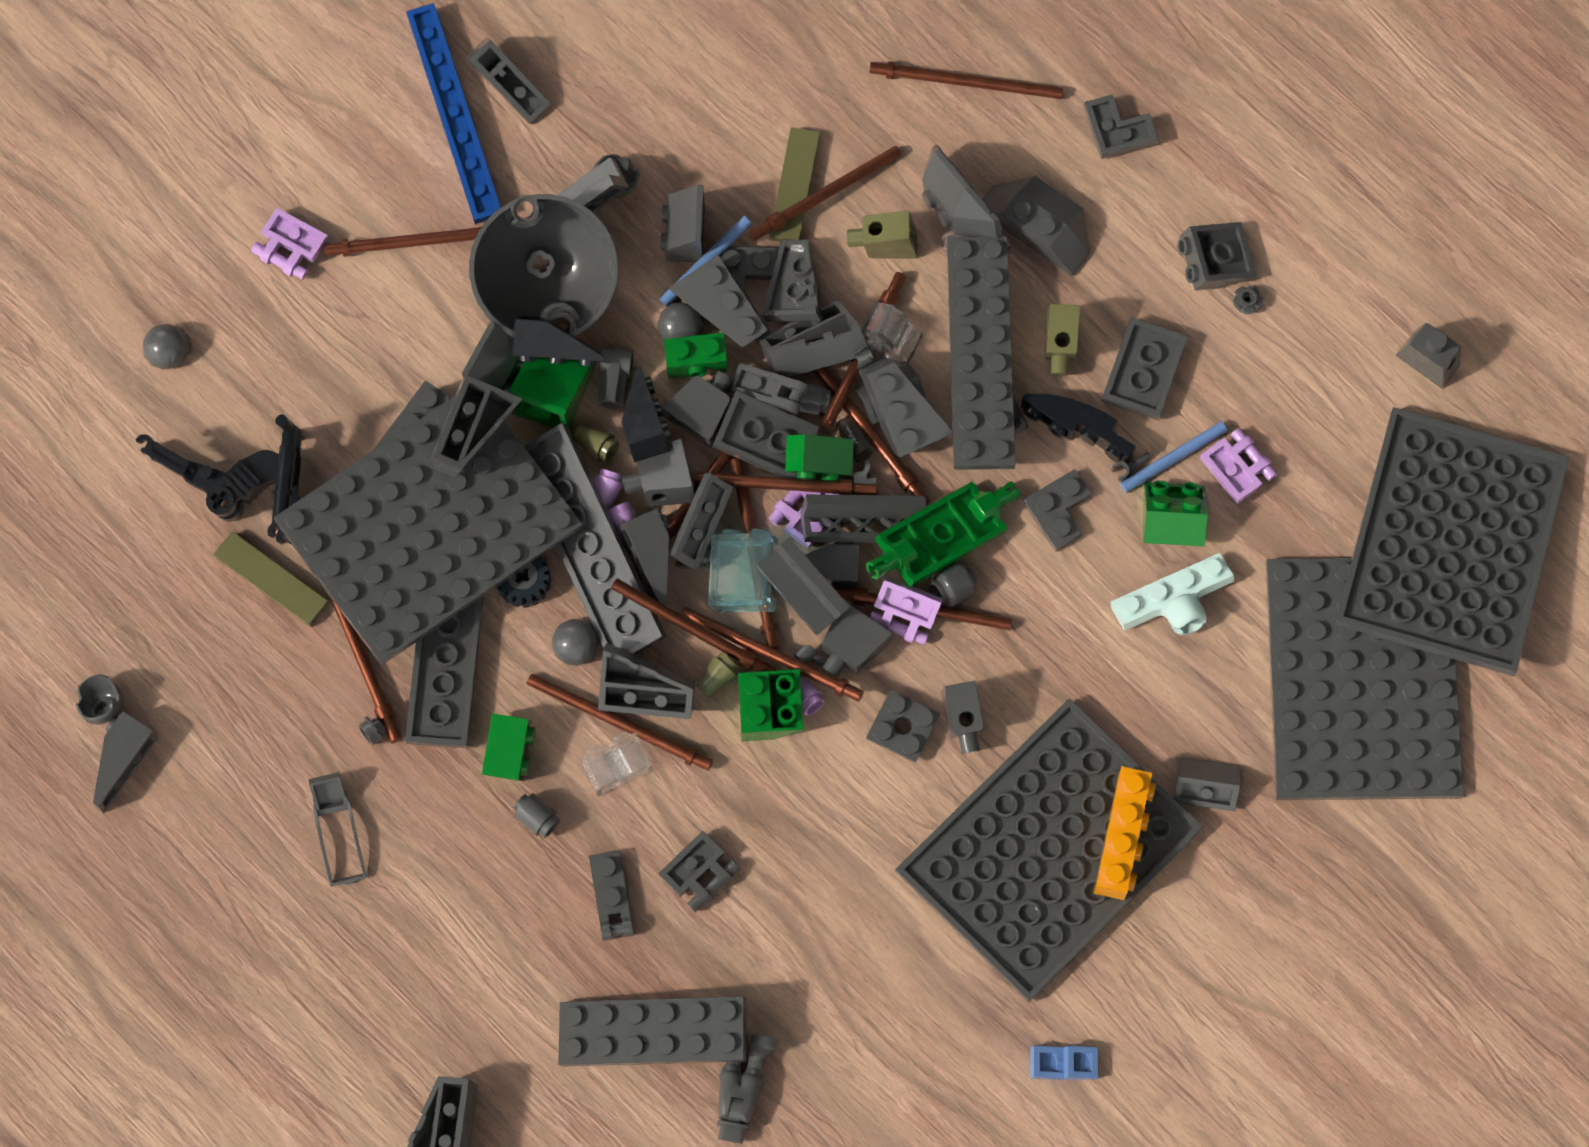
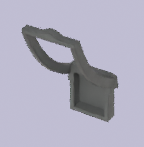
(331, 798)

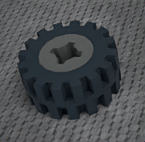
(529, 586)

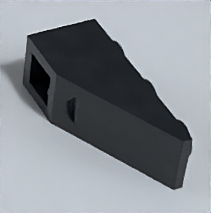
(542, 338)
(640, 420)

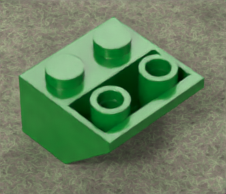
(1174, 513)
(770, 704)

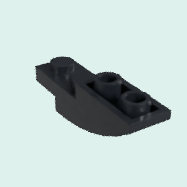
(1069, 416)

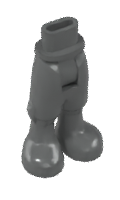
(741, 1089)

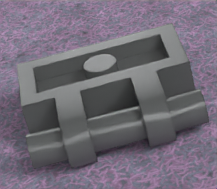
(692, 864)

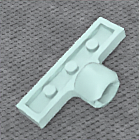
(1175, 597)

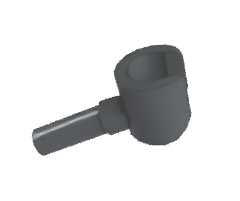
(864, 356)
(1130, 465)
(807, 654)

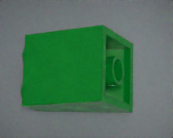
(550, 391)

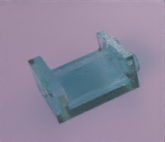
(734, 574)

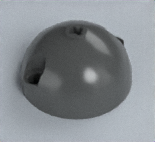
(578, 271)

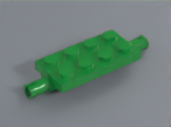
(942, 533)

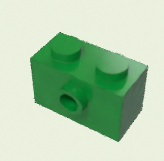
(695, 355)
(819, 456)
(507, 747)

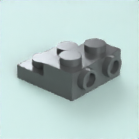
(1216, 255)

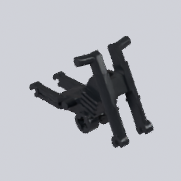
(245, 478)

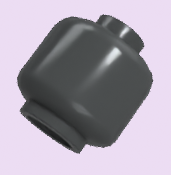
(953, 584)

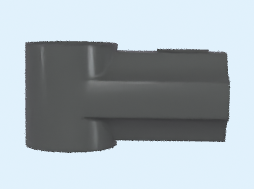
(614, 376)

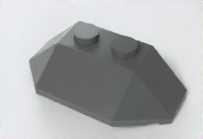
(956, 199)
(1041, 220)

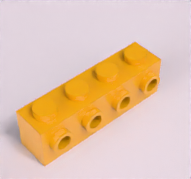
(1122, 834)

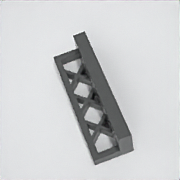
(859, 511)

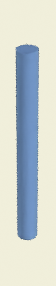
(717, 249)
(1173, 457)

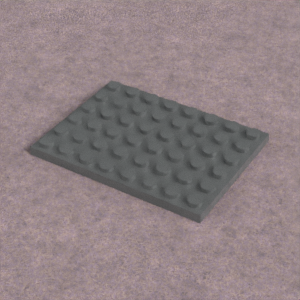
(1452, 541)
(418, 546)
(1351, 707)
(1027, 847)

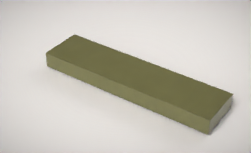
(796, 179)
(271, 579)

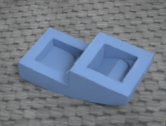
(1064, 1063)

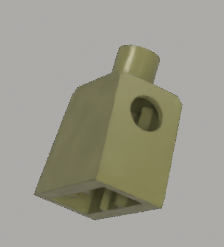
(886, 236)
(1064, 326)

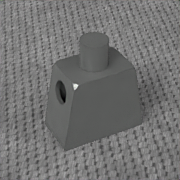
(1431, 354)
(700, 407)
(663, 478)
(853, 642)
(963, 700)

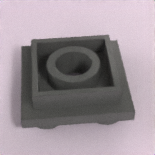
(897, 708)

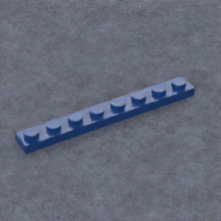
(454, 112)

